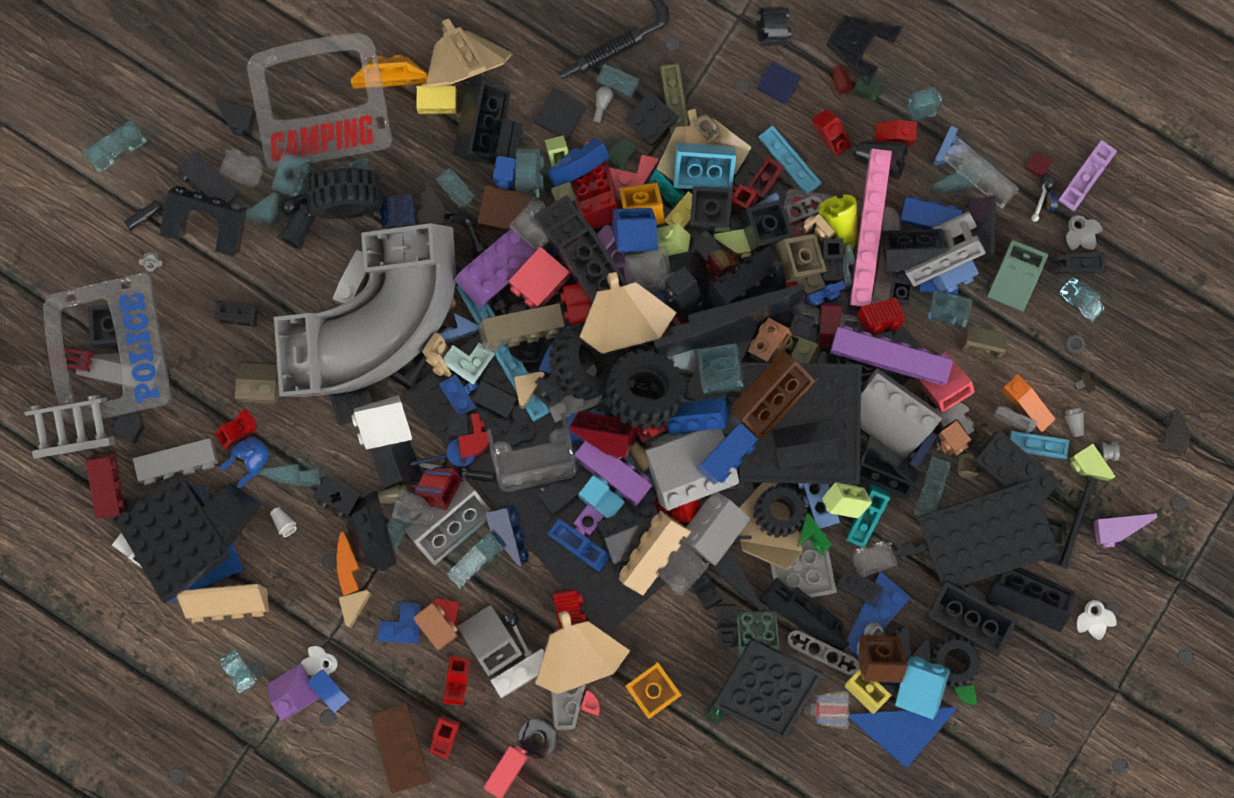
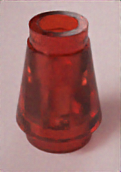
(842, 81)

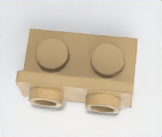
(821, 228)
(435, 352)

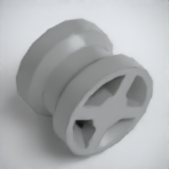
(1109, 451)

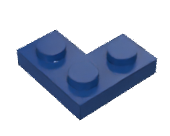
(404, 631)

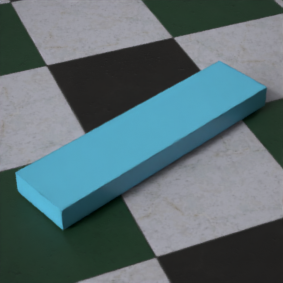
(789, 159)

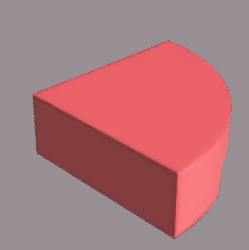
(590, 703)

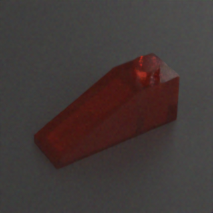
(721, 262)

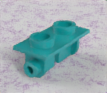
(671, 194)

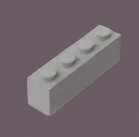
(179, 459)

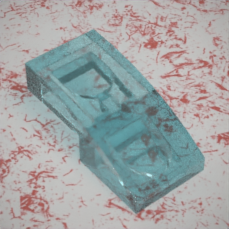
(848, 260)

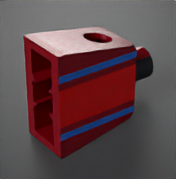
(437, 486)

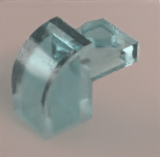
(1083, 297)
(238, 671)

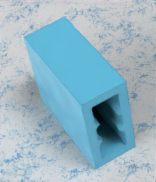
(922, 687)

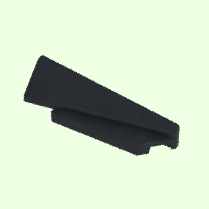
(805, 613)

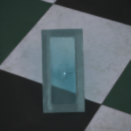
(265, 211)

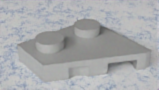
(1014, 419)

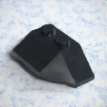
(370, 534)

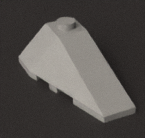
(104, 368)

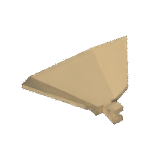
(462, 55)
(692, 136)
(625, 317)
(777, 551)
(578, 656)

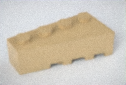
(652, 552)

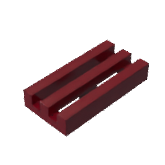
(86, 361)

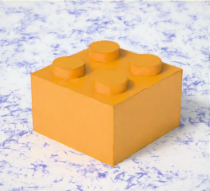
(643, 197)
(653, 690)

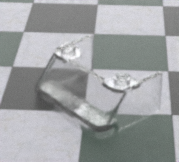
(534, 464)

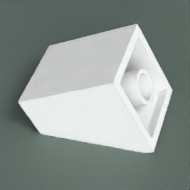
(381, 423)

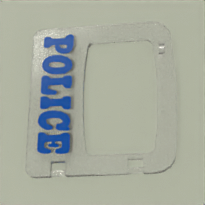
(138, 343)

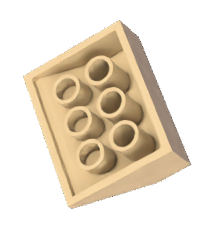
(224, 601)

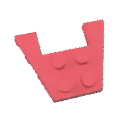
(626, 179)

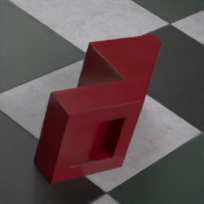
(829, 321)

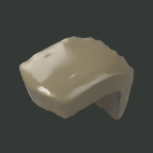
(707, 127)
(965, 468)

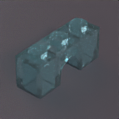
(104, 151)

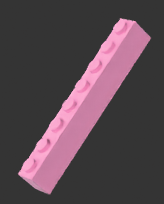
(870, 227)

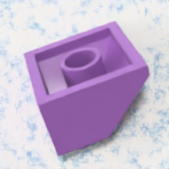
(291, 692)

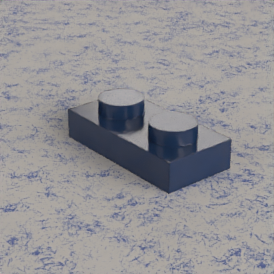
(916, 457)

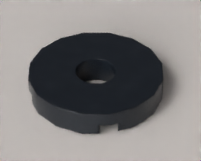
(548, 733)

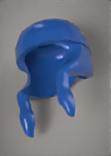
(254, 455)

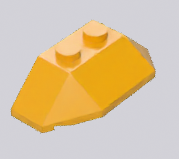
(393, 72)

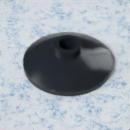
(529, 352)

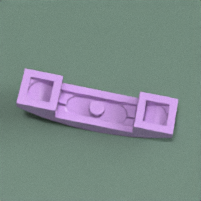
(1087, 175)

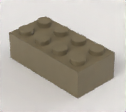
(521, 327)

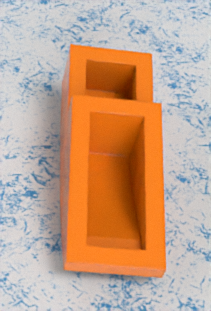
(346, 566)

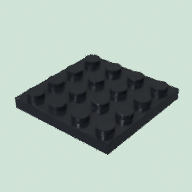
(767, 688)

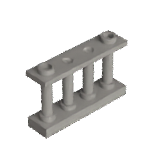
(955, 255)
(82, 441)

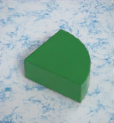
(966, 694)

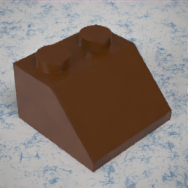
(881, 659)

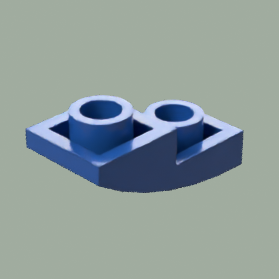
(328, 690)

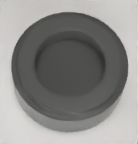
(1075, 344)

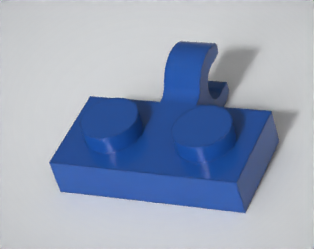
(830, 291)
(459, 395)

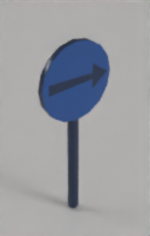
(453, 455)

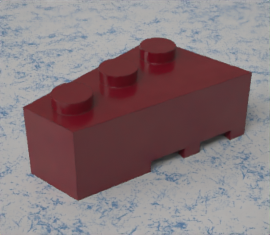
(105, 484)

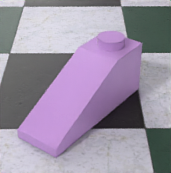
(1116, 529)

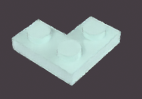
(468, 366)

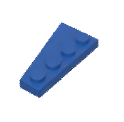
(886, 609)

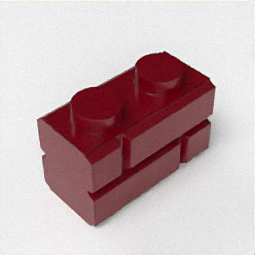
(765, 178)

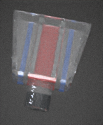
(830, 710)

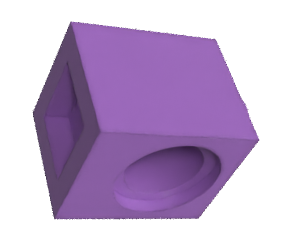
(590, 512)

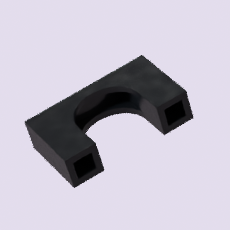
(229, 216)

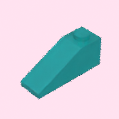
(864, 525)

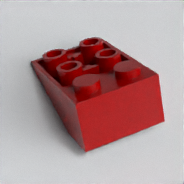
(596, 196)

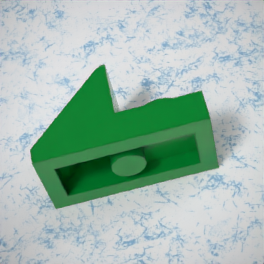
(810, 531)

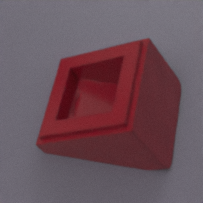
(1038, 164)

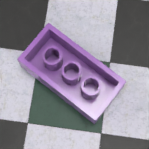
(494, 268)
(618, 474)

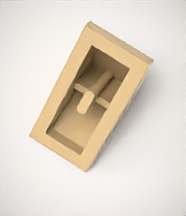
(526, 387)
(353, 605)

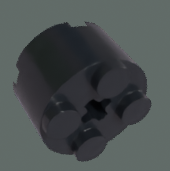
(773, 26)

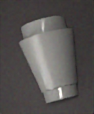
(1075, 421)

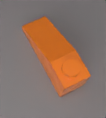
(1027, 402)

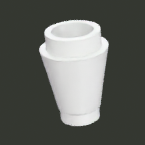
(283, 523)

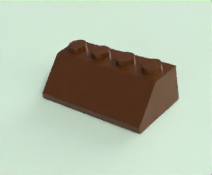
(772, 394)
(400, 748)

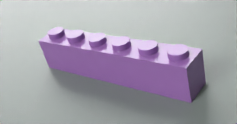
(891, 356)

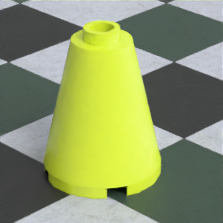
(842, 218)

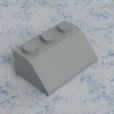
(715, 528)

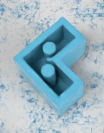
(598, 495)

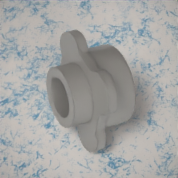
(150, 261)

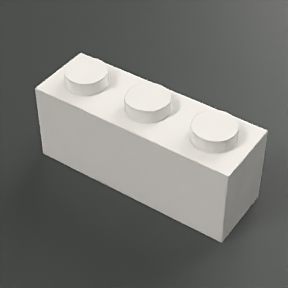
(518, 674)

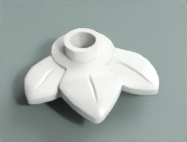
(1095, 623)
(316, 661)

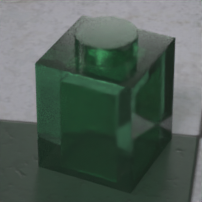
(868, 90)
(621, 153)

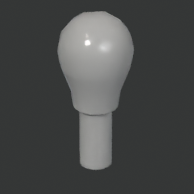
(603, 98)

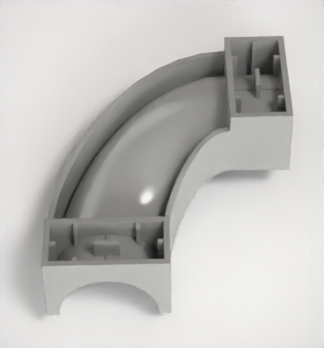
(381, 326)

